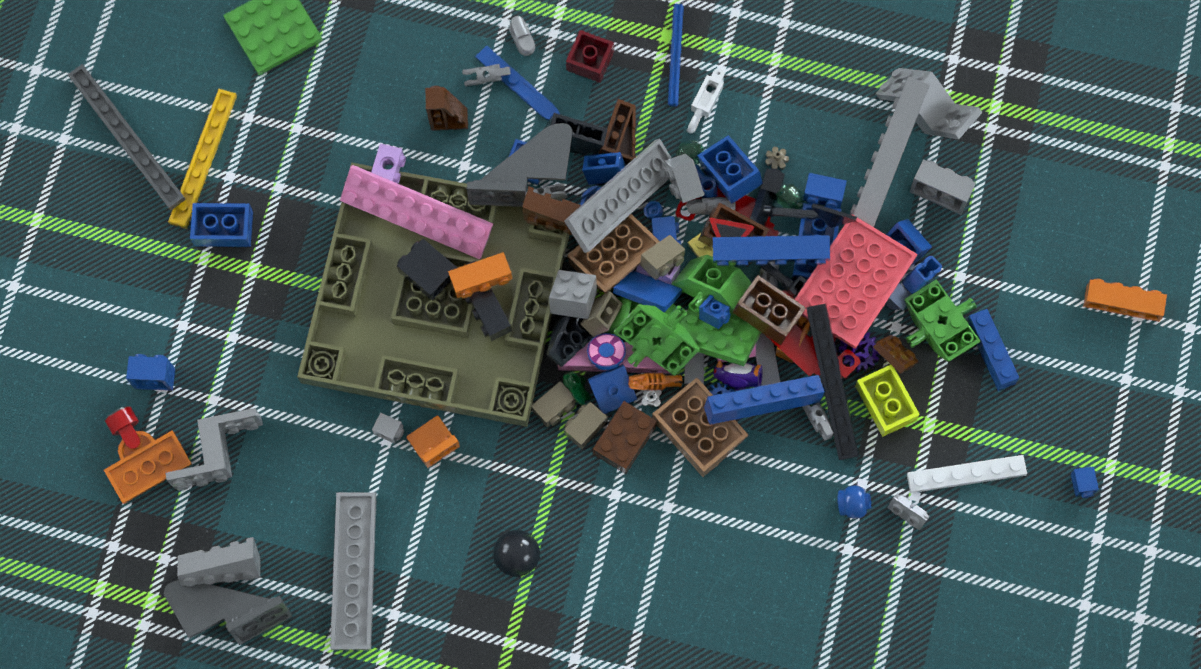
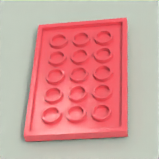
(856, 279)

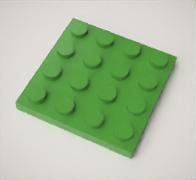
(272, 31)
(729, 343)

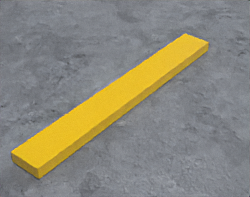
(203, 157)

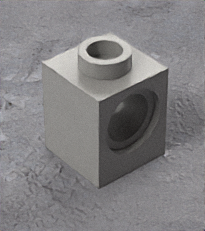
(388, 428)

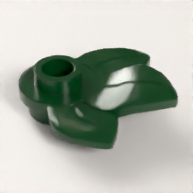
(575, 383)

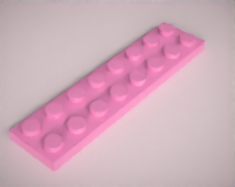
(416, 212)

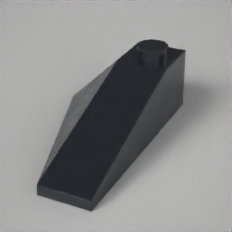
(567, 339)

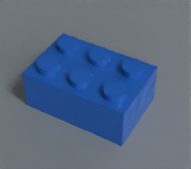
(730, 169)
(221, 225)

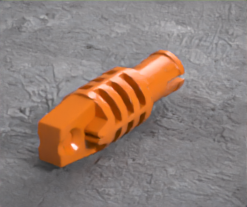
(654, 381)

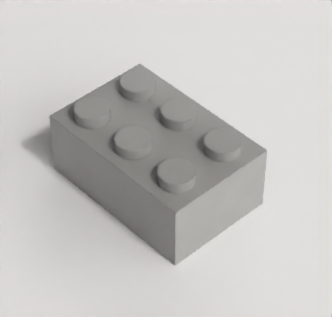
(942, 186)

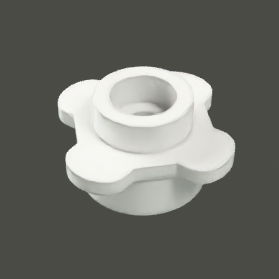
(651, 402)

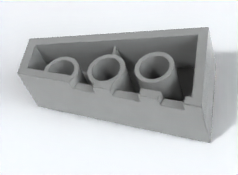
(220, 564)

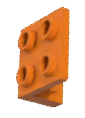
(433, 441)

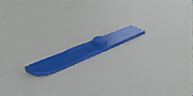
(519, 84)

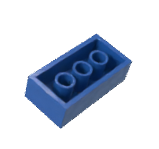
(812, 227)

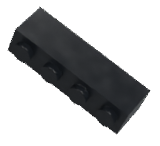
(489, 313)

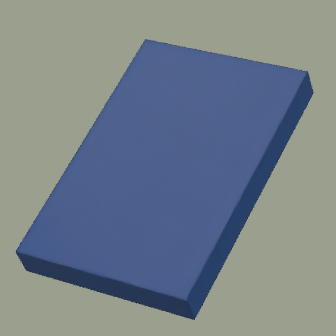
(647, 290)

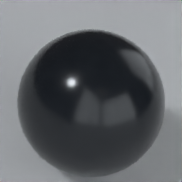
(516, 553)

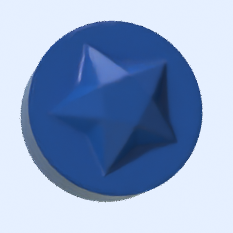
(653, 210)

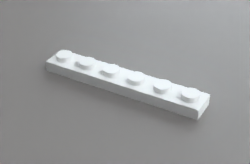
(966, 474)

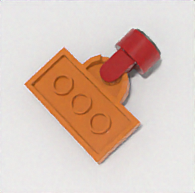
(142, 457)

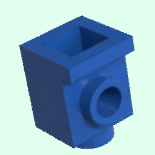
(714, 312)

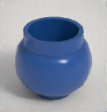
(853, 502)

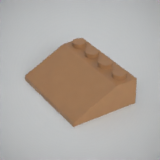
(615, 254)
(688, 428)

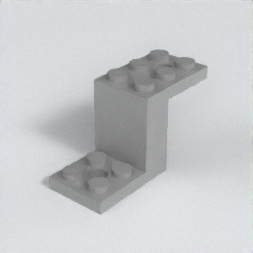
(938, 112)
(214, 449)

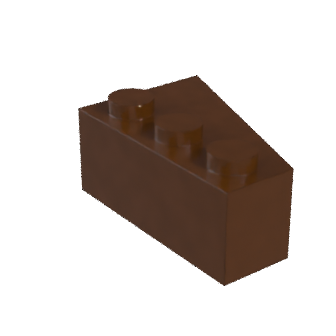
(445, 110)
(621, 131)
(547, 211)

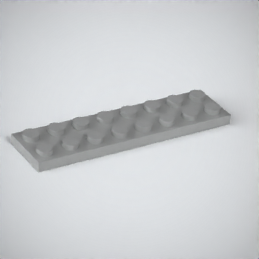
(619, 196)
(353, 571)

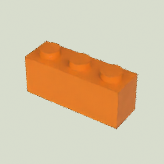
(480, 275)

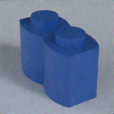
(921, 274)

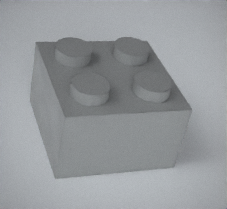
(683, 177)
(573, 294)

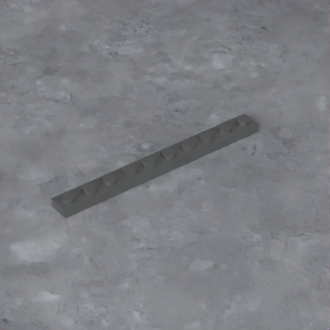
(126, 137)

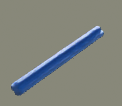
(675, 55)

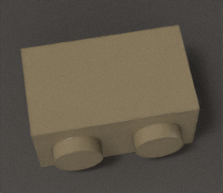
(662, 257)
(602, 314)
(554, 404)
(585, 425)

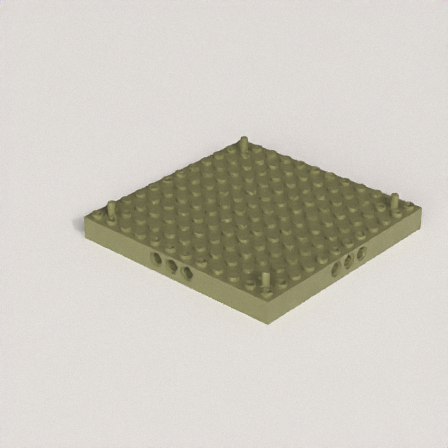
(395, 344)

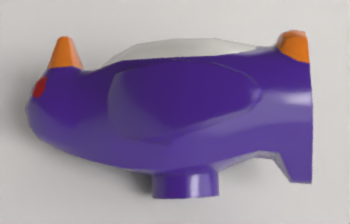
(739, 376)

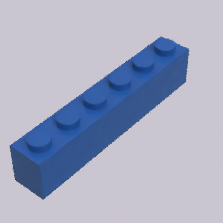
(771, 249)
(763, 399)

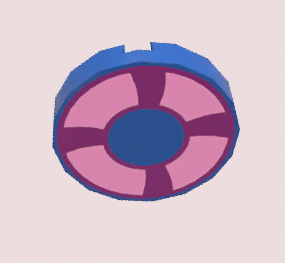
(606, 351)

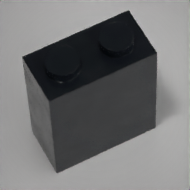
(426, 268)

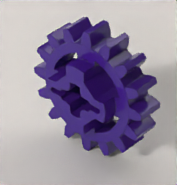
(864, 357)

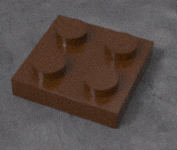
(896, 354)

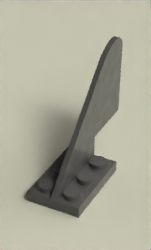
(540, 158)
(207, 605)

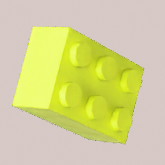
(887, 400)

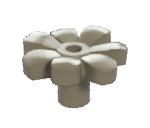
(776, 158)

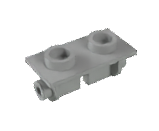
(901, 506)

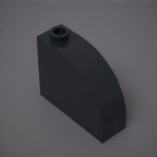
(585, 136)

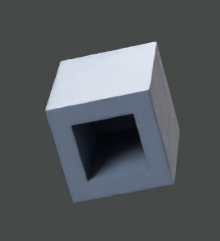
(897, 298)

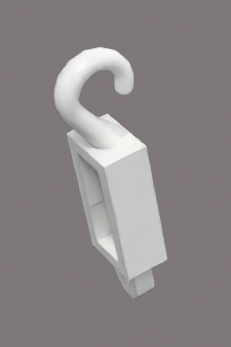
(704, 100)

